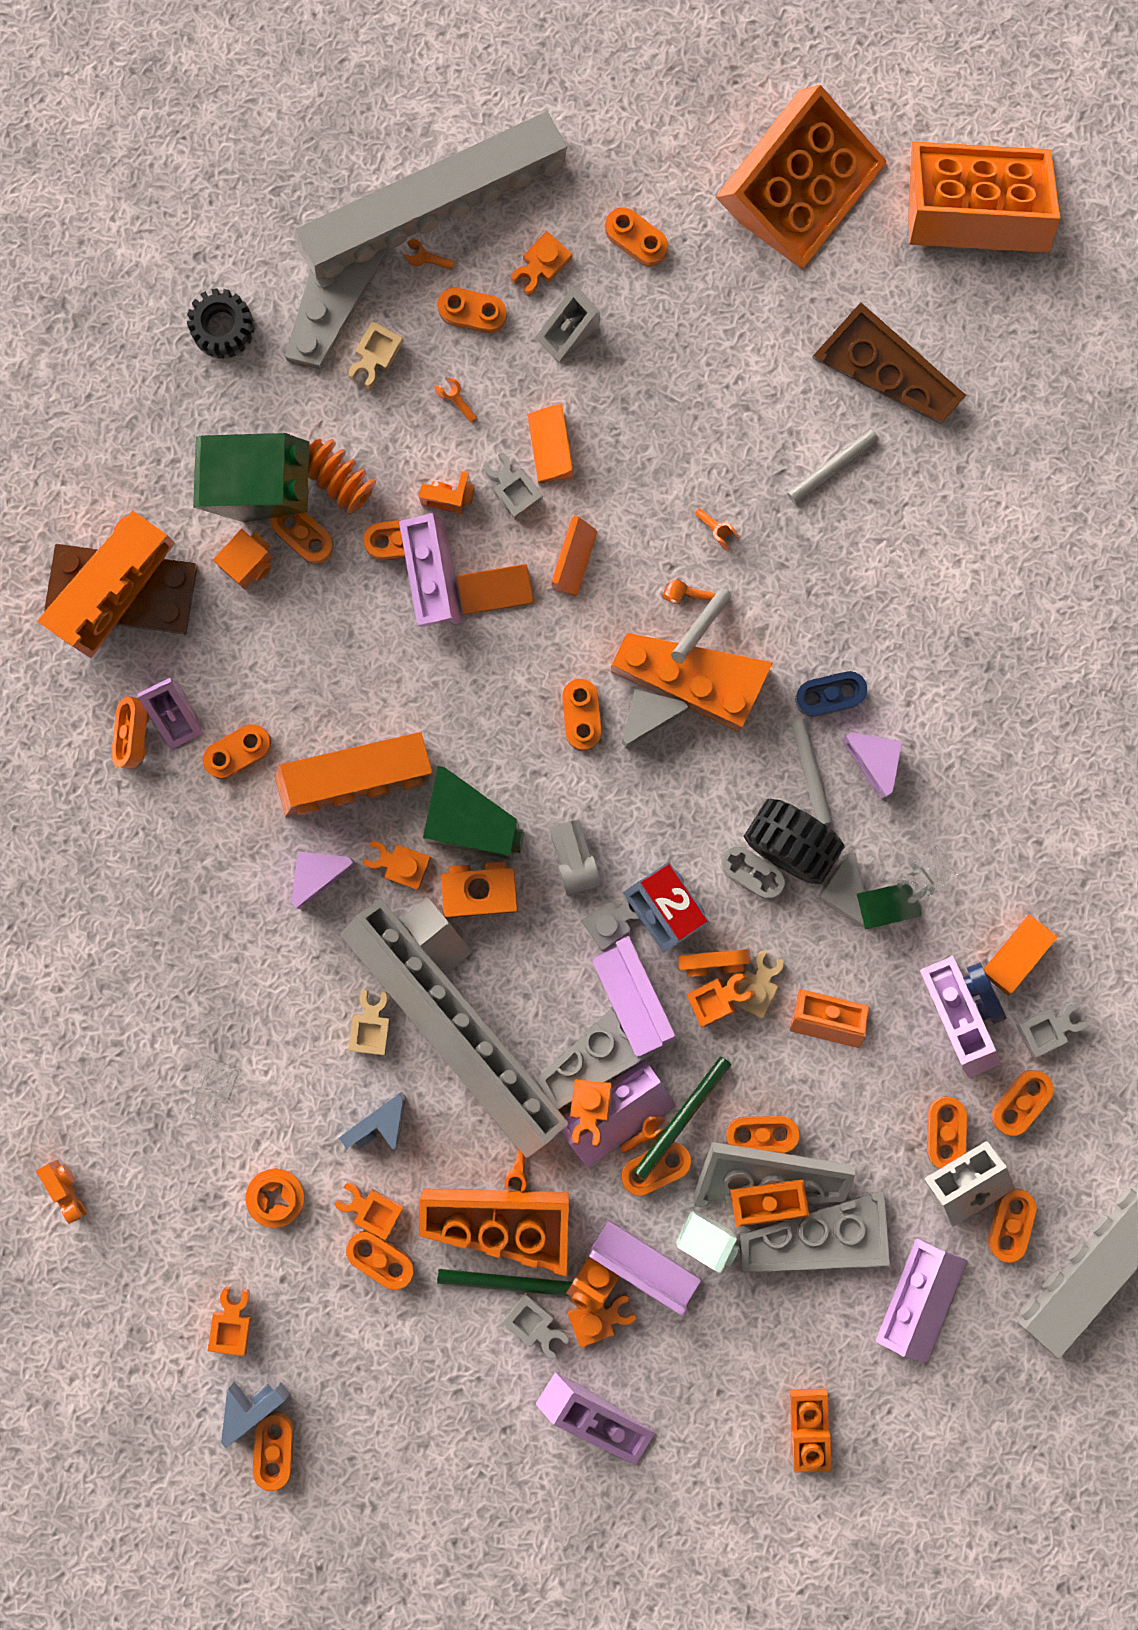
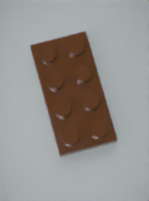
(159, 606)

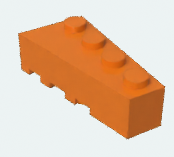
(107, 584)
(708, 680)
(352, 773)
(501, 1223)

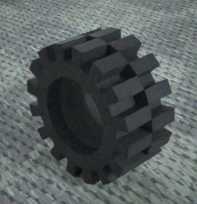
(210, 306)

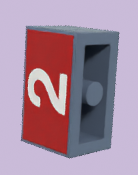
(666, 906)

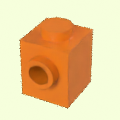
(245, 558)

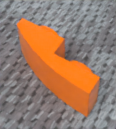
(1019, 954)
(810, 1430)

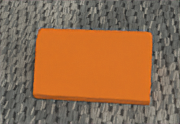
(550, 444)
(574, 557)
(495, 589)
(830, 1018)
(769, 1203)

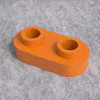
(635, 236)
(471, 310)
(392, 532)
(302, 536)
(581, 713)
(129, 733)
(236, 752)
(730, 961)
(1024, 1105)
(946, 1132)
(761, 1133)
(661, 1174)
(1010, 1224)
(378, 1262)
(273, 1450)

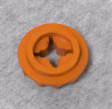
(258, 1201)

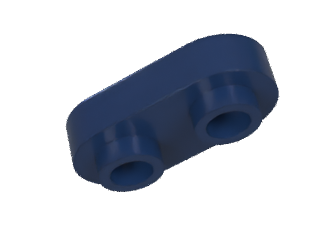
(830, 694)
(979, 984)

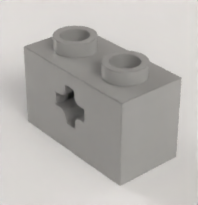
(970, 1183)

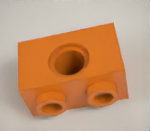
(459, 902)

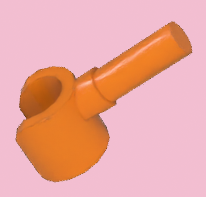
(425, 257)
(456, 398)
(720, 530)
(676, 589)
(649, 1131)
(517, 1171)

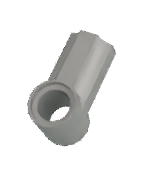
(577, 866)

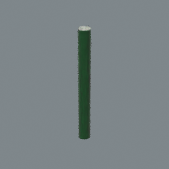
(682, 1118)
(503, 1282)

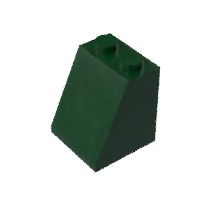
(251, 475)
(469, 820)

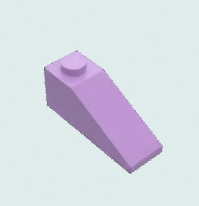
(960, 1017)
(593, 1419)

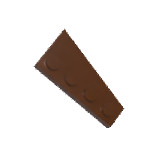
(886, 363)

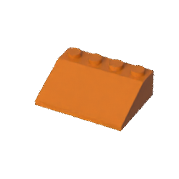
(802, 176)
(982, 197)

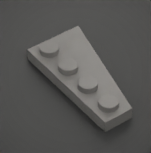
(326, 309)
(595, 1057)
(742, 1167)
(829, 1238)

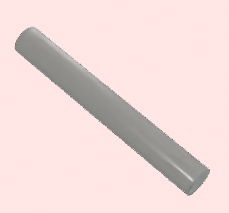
(833, 466)
(701, 625)
(811, 771)

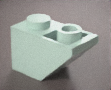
(708, 1241)

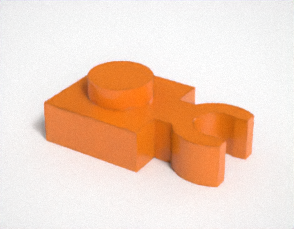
(544, 259)
(402, 866)
(716, 1000)
(590, 1104)
(58, 1183)
(375, 1213)
(595, 1327)
(229, 1328)

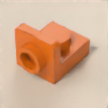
(441, 496)
(592, 1286)

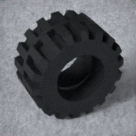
(794, 841)

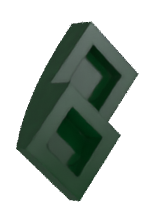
(887, 906)

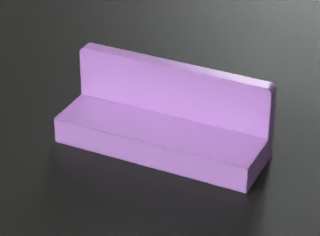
(430, 570)
(633, 998)
(633, 1099)
(644, 1267)
(921, 1301)

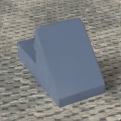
(387, 1120)
(242, 1415)

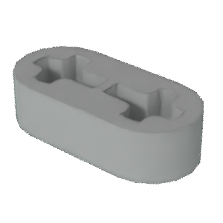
(757, 865)

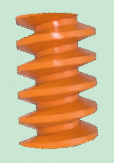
(338, 476)

